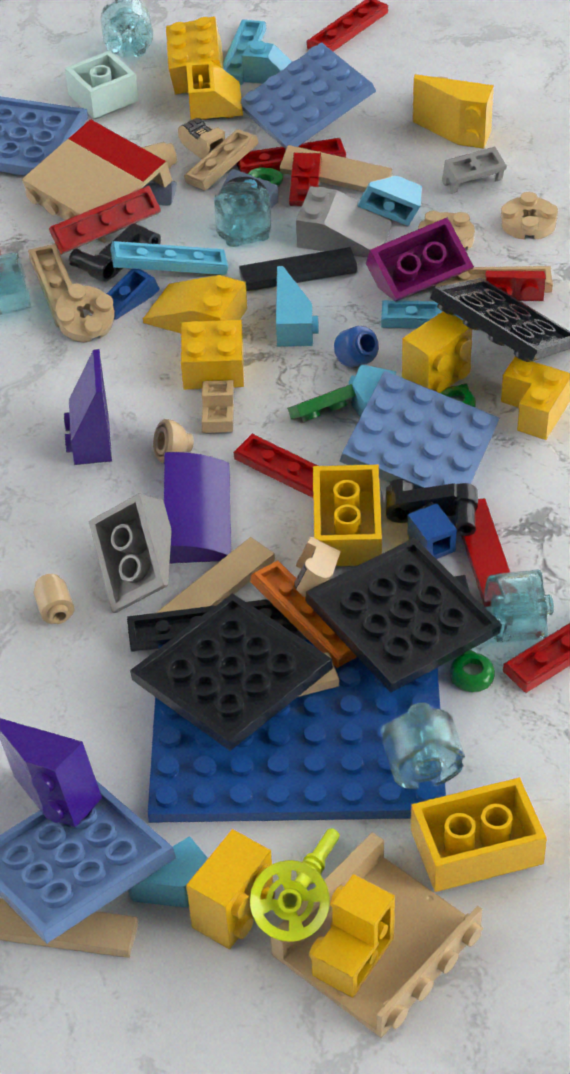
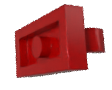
(305, 173)
(519, 284)

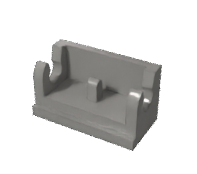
(472, 167)

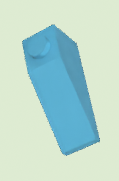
(293, 313)

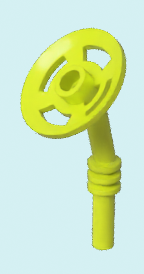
(295, 892)

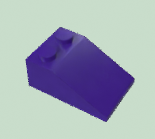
(89, 416)
(51, 771)

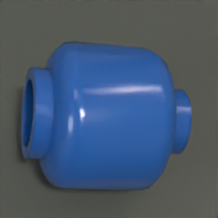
(356, 346)

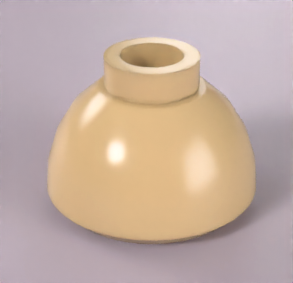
(171, 437)

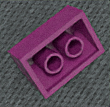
(418, 260)

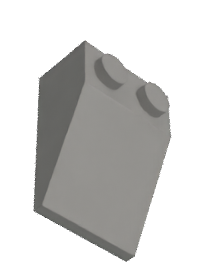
(335, 222)
(133, 549)

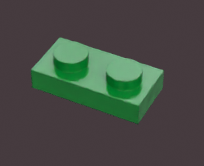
(310, 408)

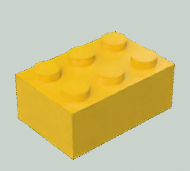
(191, 43)
(348, 511)
(478, 834)

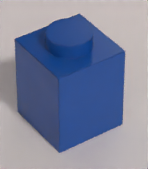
(433, 530)

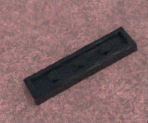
(300, 268)

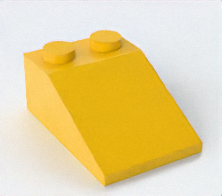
(454, 109)
(198, 300)

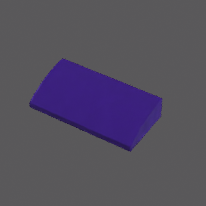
(197, 507)

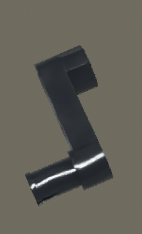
(101, 265)
(453, 499)

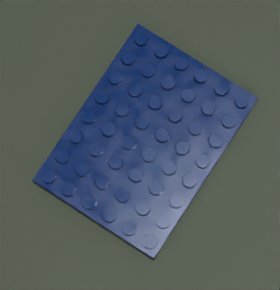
(305, 763)

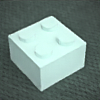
(101, 84)

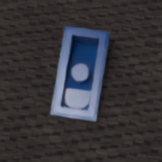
(132, 291)

